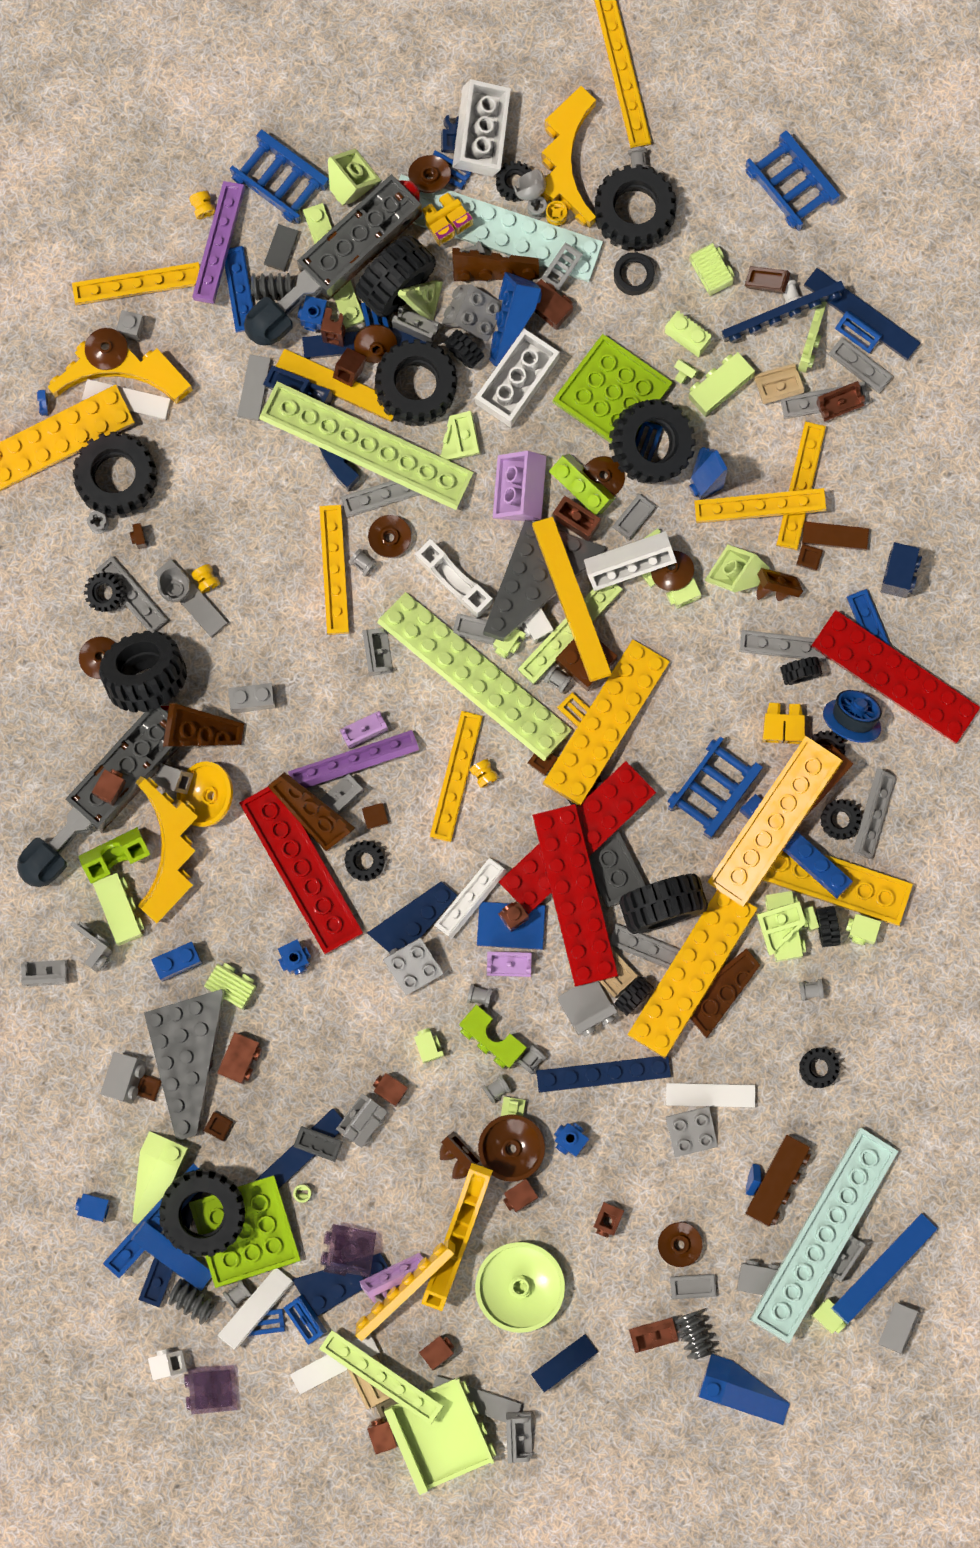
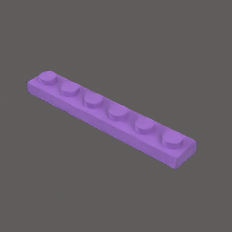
(218, 242)
(355, 759)

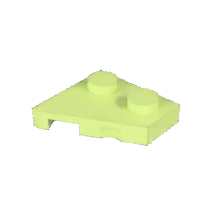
(460, 438)

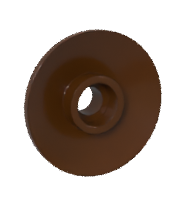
(430, 167)
(374, 336)
(109, 358)
(615, 478)
(389, 525)
(677, 578)
(88, 653)
(680, 1232)

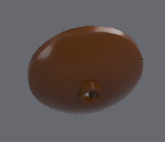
(511, 1131)

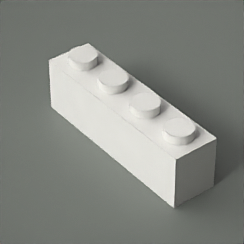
(629, 561)

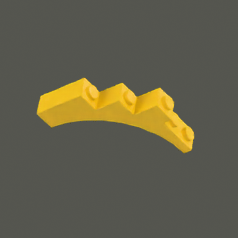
(564, 125)
(153, 370)
(175, 851)
(459, 1233)

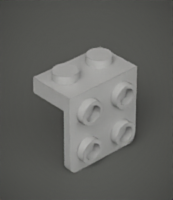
(472, 311)
(99, 957)
(587, 1007)

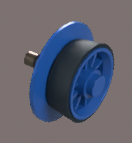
(854, 716)

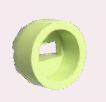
(302, 1197)

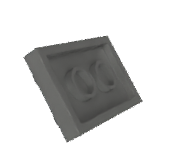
(614, 870)

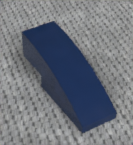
(298, 383)
(341, 471)
(564, 1363)

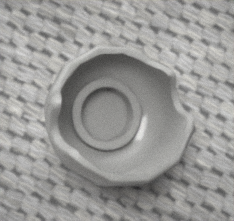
(530, 185)
(173, 584)

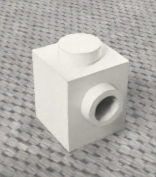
(537, 627)
(167, 1364)

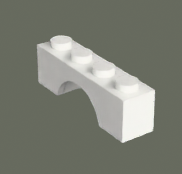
(459, 585)

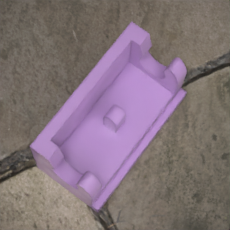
(363, 730)
(509, 964)

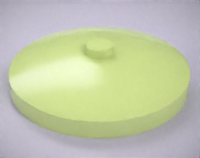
(520, 1287)

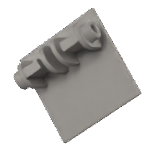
(413, 966)
(691, 1131)

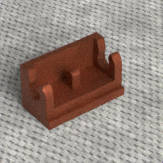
(332, 331)
(840, 401)
(653, 1335)

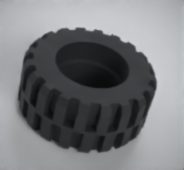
(635, 234)
(397, 267)
(421, 355)
(678, 434)
(109, 447)
(149, 689)
(663, 903)
(196, 1243)

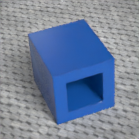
(92, 1207)

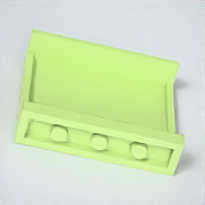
(449, 1445)

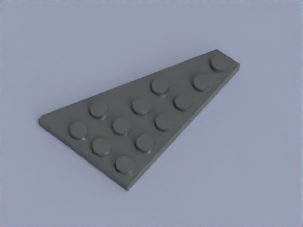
(528, 581)
(183, 1049)

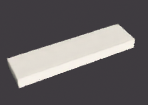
(136, 401)
(470, 898)
(710, 1095)
(255, 1309)
(327, 1367)

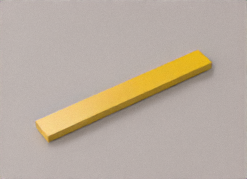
(623, 73)
(571, 599)

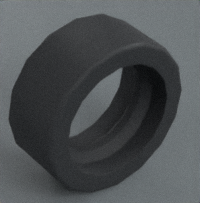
(639, 258)

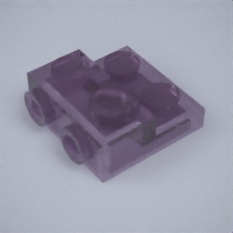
(348, 1251)
(211, 1389)

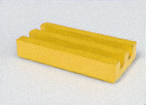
(566, 702)

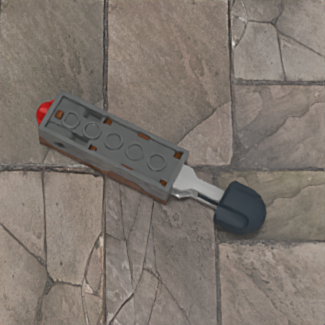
(339, 255)
(133, 756)

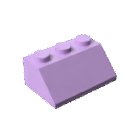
(519, 486)

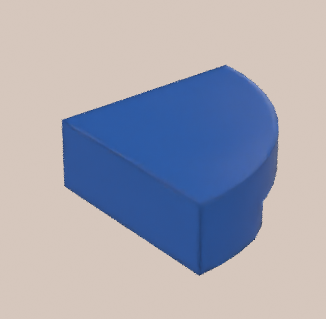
(42, 397)
(754, 1180)

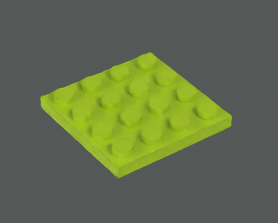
(607, 384)
(265, 1237)

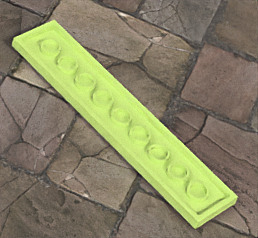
(366, 445)
(474, 676)

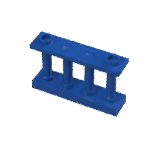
(282, 156)
(800, 161)
(736, 790)

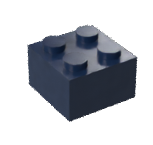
(900, 570)

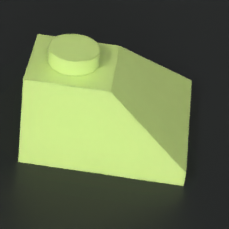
(350, 176)
(736, 570)

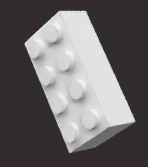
(481, 128)
(517, 378)

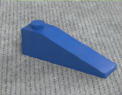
(518, 304)
(708, 473)
(736, 1388)

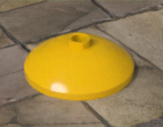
(207, 780)

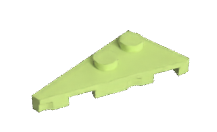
(423, 297)
(812, 340)

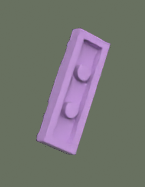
(389, 1277)

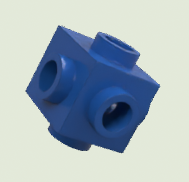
(312, 313)
(290, 950)
(579, 1139)

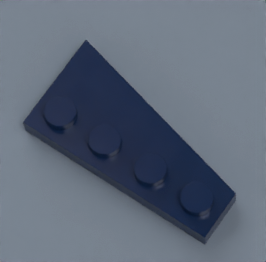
(413, 919)
(327, 1289)

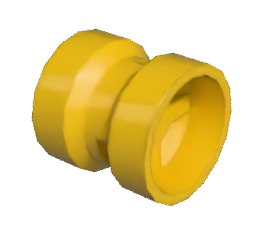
(202, 204)
(556, 209)
(205, 578)
(484, 773)

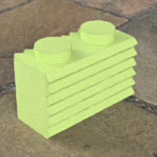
(711, 269)
(688, 334)
(237, 988)

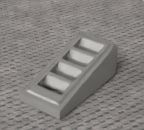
(550, 279)

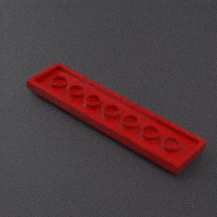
(895, 676)
(599, 819)
(301, 870)
(575, 895)

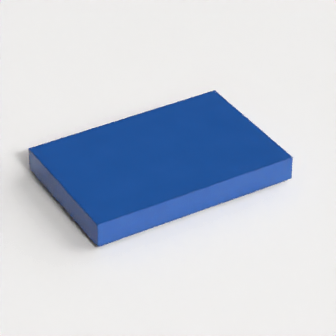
(494, 932)

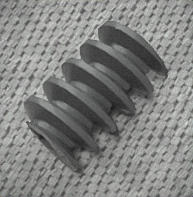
(271, 286)
(191, 1302)
(694, 1336)

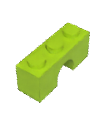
(590, 494)
(100, 859)
(475, 1027)

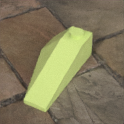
(157, 1169)

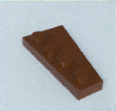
(478, 267)
(197, 728)
(315, 816)
(724, 991)

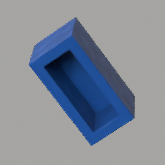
(176, 961)

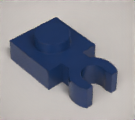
(448, 135)

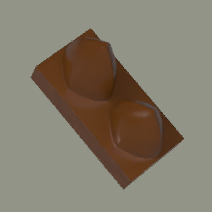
(781, 583)
(454, 1147)

